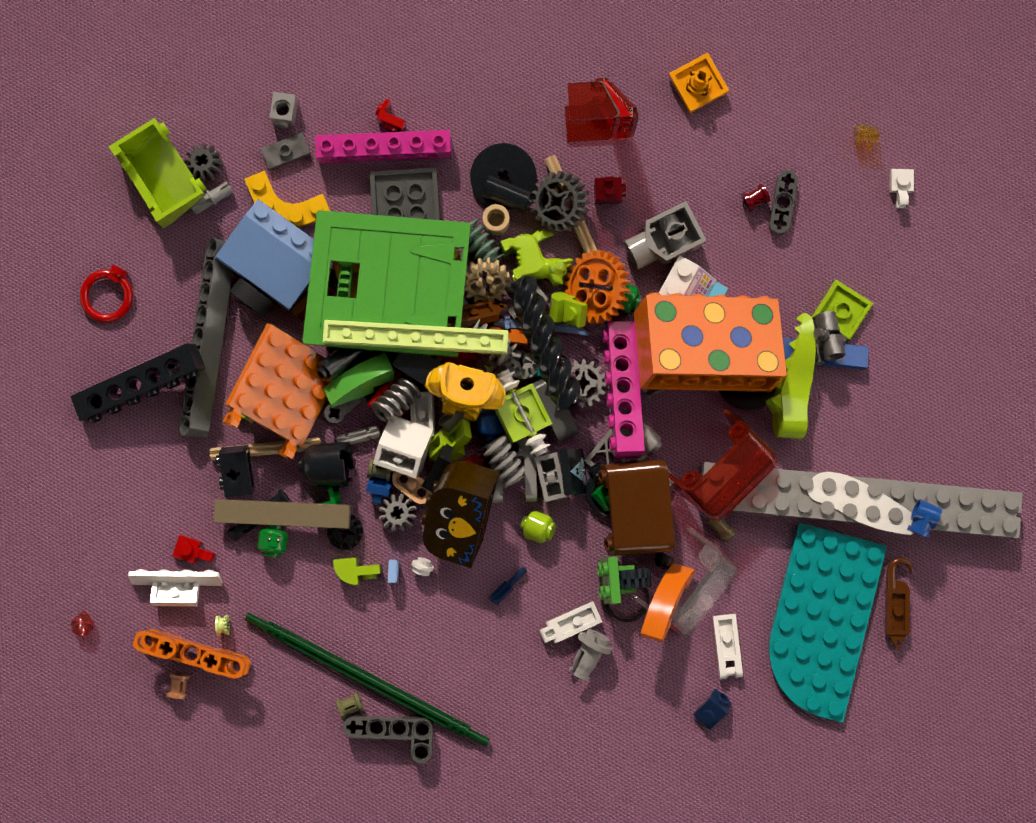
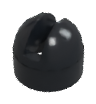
(664, 560)

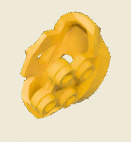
(486, 392)

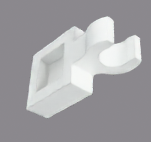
(901, 183)

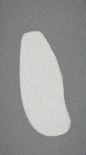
(862, 501)

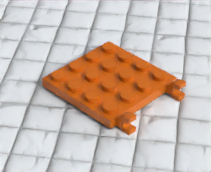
(279, 389)

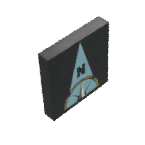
(573, 471)

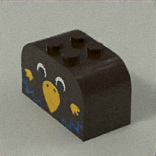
(459, 512)

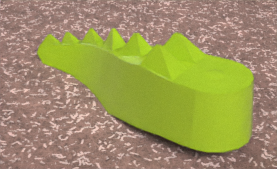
(792, 394)

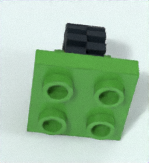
(620, 579)

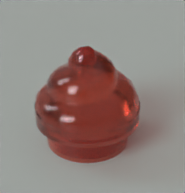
(82, 624)

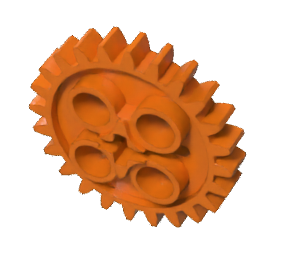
(599, 265)

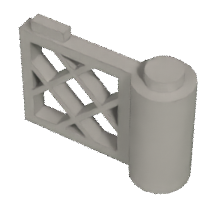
(651, 443)

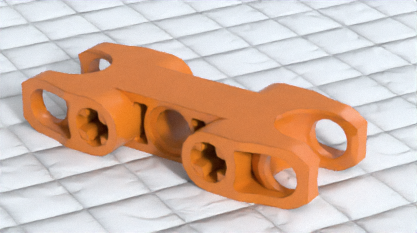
(161, 649)

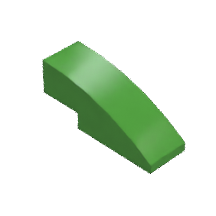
(359, 380)

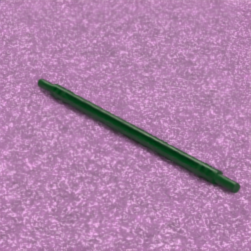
(367, 679)

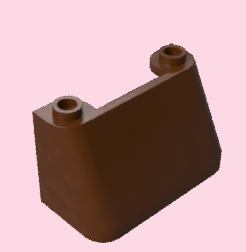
(638, 507)

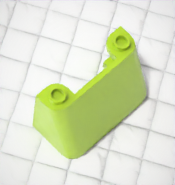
(158, 172)

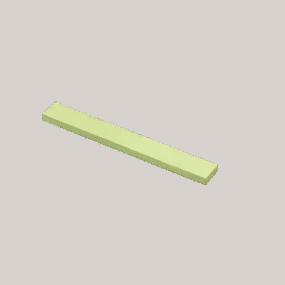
(415, 337)

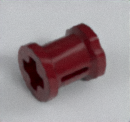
(755, 197)

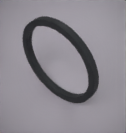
(631, 619)

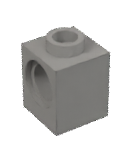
(283, 100)

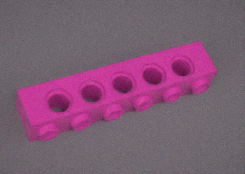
(383, 146)
(623, 333)

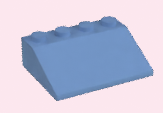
(270, 254)

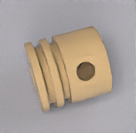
(496, 219)

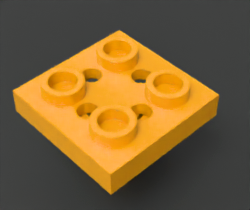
(698, 84)

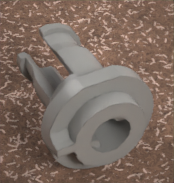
(592, 647)

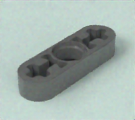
(786, 219)

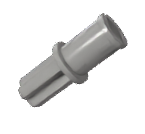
(212, 198)

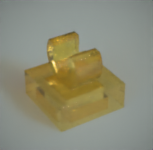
(866, 133)

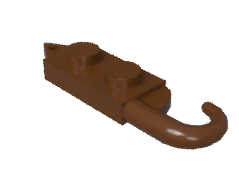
(485, 311)
(897, 603)

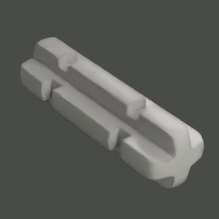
(360, 435)

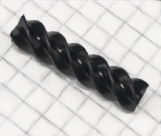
(544, 344)

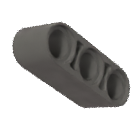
(562, 421)

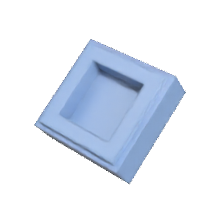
(393, 571)

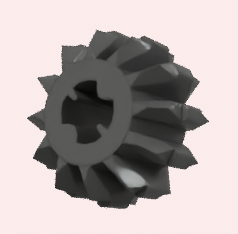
(203, 154)

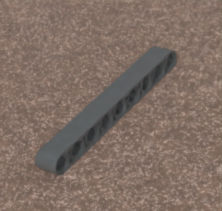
(208, 337)

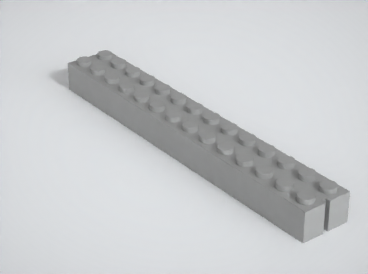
(963, 508)

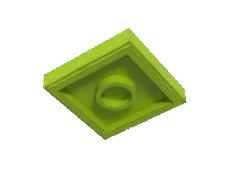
(847, 304)

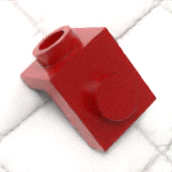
(390, 121)

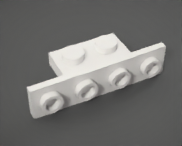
(175, 587)

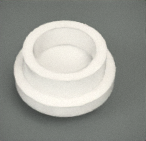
(422, 566)

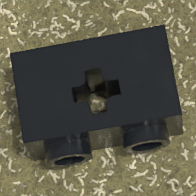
(238, 458)

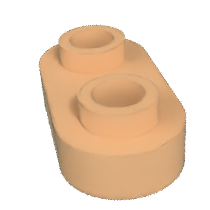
(411, 487)

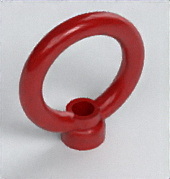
(116, 274)

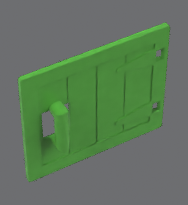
(402, 277)

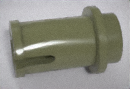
(722, 529)

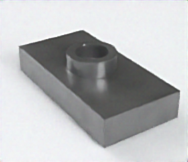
(285, 151)

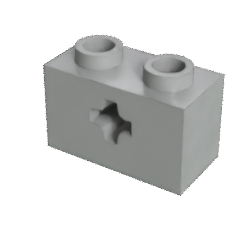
(551, 477)

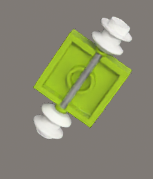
(523, 413)

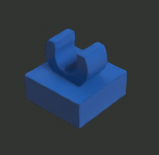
(378, 488)

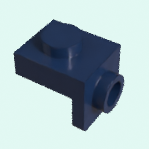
(713, 709)

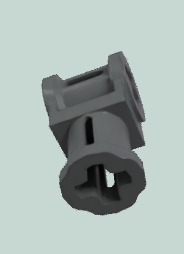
(344, 409)

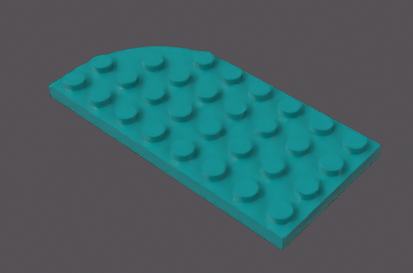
(823, 618)

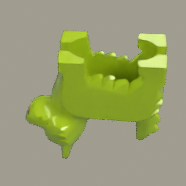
(531, 259)

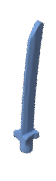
(508, 323)

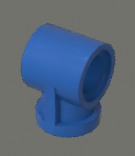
(924, 517)

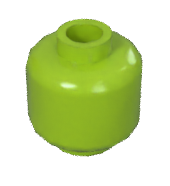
(538, 527)

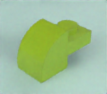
(568, 309)
(457, 438)
(350, 571)

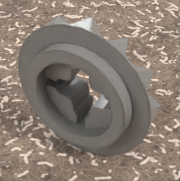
(529, 368)

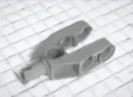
(530, 478)

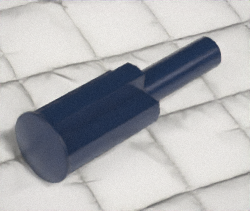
(506, 587)

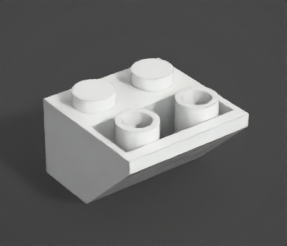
(403, 447)

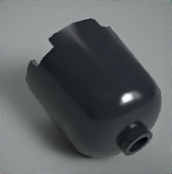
(327, 464)

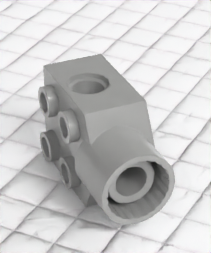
(666, 237)

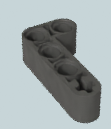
(389, 733)

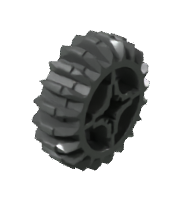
(548, 188)

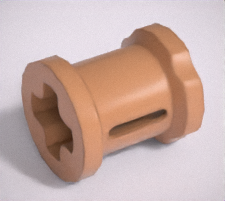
(177, 685)

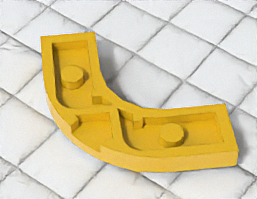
(299, 214)

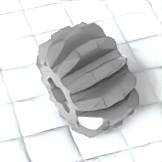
(391, 508)

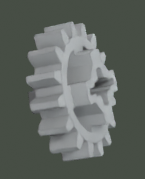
(593, 383)

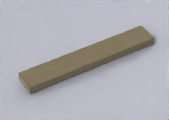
(282, 513)

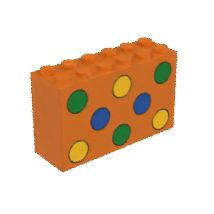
(709, 343)

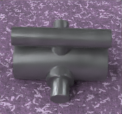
(828, 338)

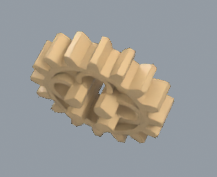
(492, 270)

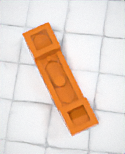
(665, 601)

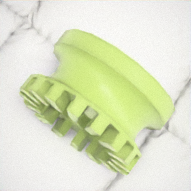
(221, 625)

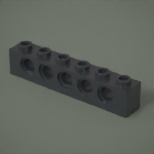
(86, 401)

